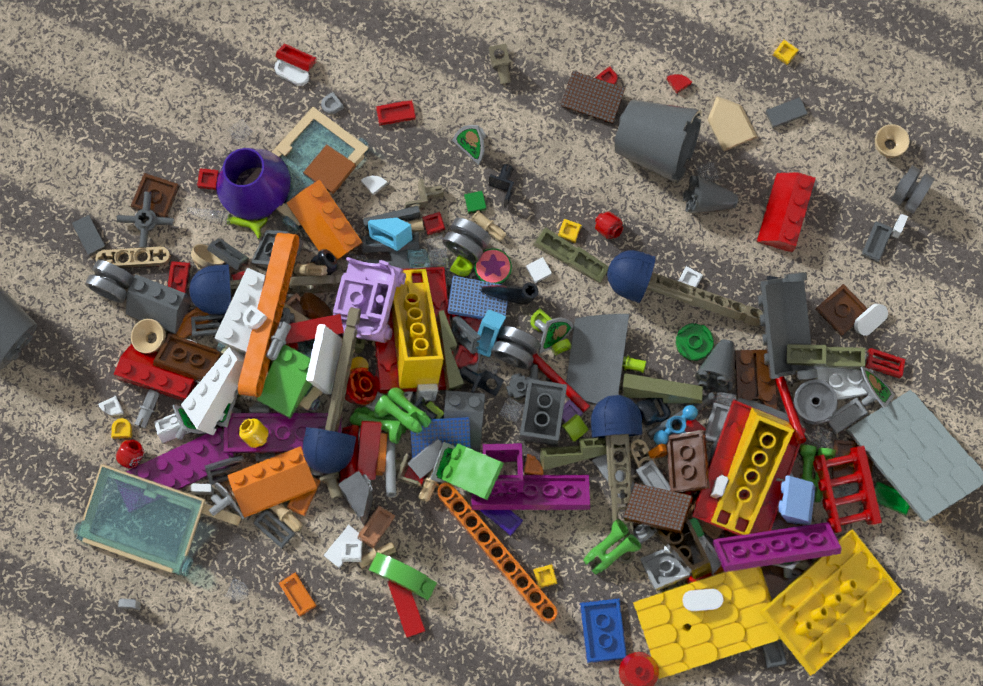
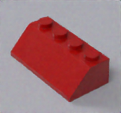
(786, 210)
(139, 370)

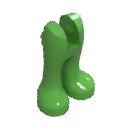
(411, 420)
(389, 423)
(808, 453)
(618, 531)

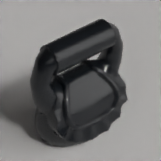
(326, 259)
(650, 413)

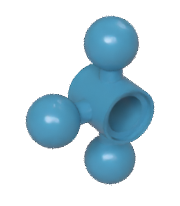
(689, 413)

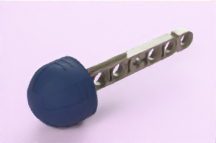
(633, 273)
(213, 289)
(617, 420)
(328, 449)

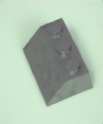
(358, 493)

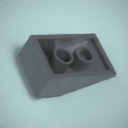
(467, 405)
(543, 412)

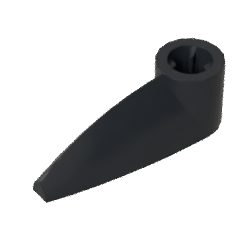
(512, 293)

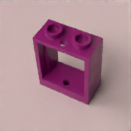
(510, 453)

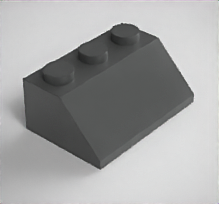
(157, 302)

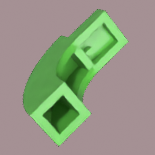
(403, 575)

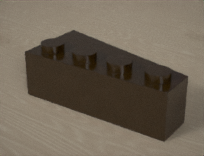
(686, 549)

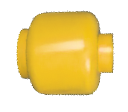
(253, 433)

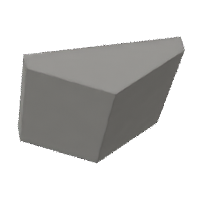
(663, 569)

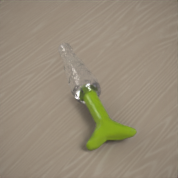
(225, 219)

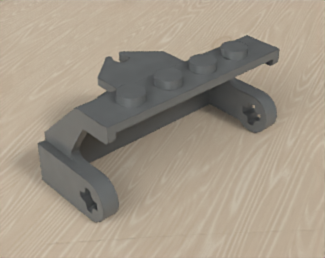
(785, 323)

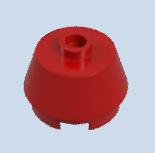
(361, 387)
(638, 670)

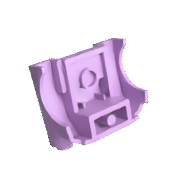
(371, 290)

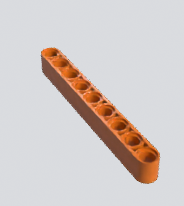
(270, 304)
(499, 562)

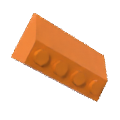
(324, 220)
(272, 482)

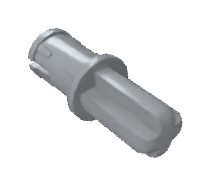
(278, 340)
(147, 408)

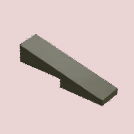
(570, 255)
(448, 344)
(826, 356)
(671, 392)
(558, 456)

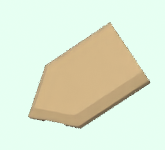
(730, 124)

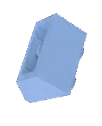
(797, 500)

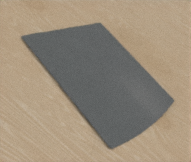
(597, 355)

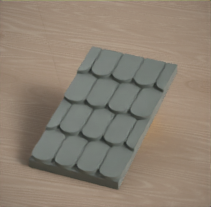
(917, 455)

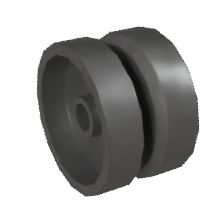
(912, 189)
(466, 239)
(109, 281)
(515, 347)
(821, 392)

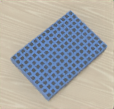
(469, 301)

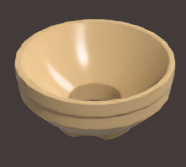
(897, 135)
(203, 258)
(140, 335)

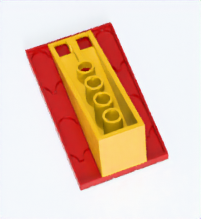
(414, 350)
(752, 454)

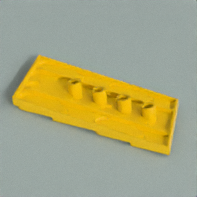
(830, 603)
(713, 633)

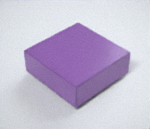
(570, 410)

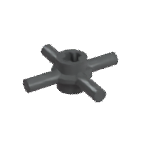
(149, 225)

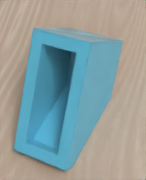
(390, 232)
(489, 331)

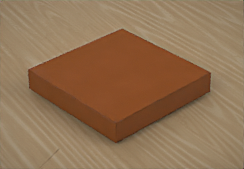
(330, 168)

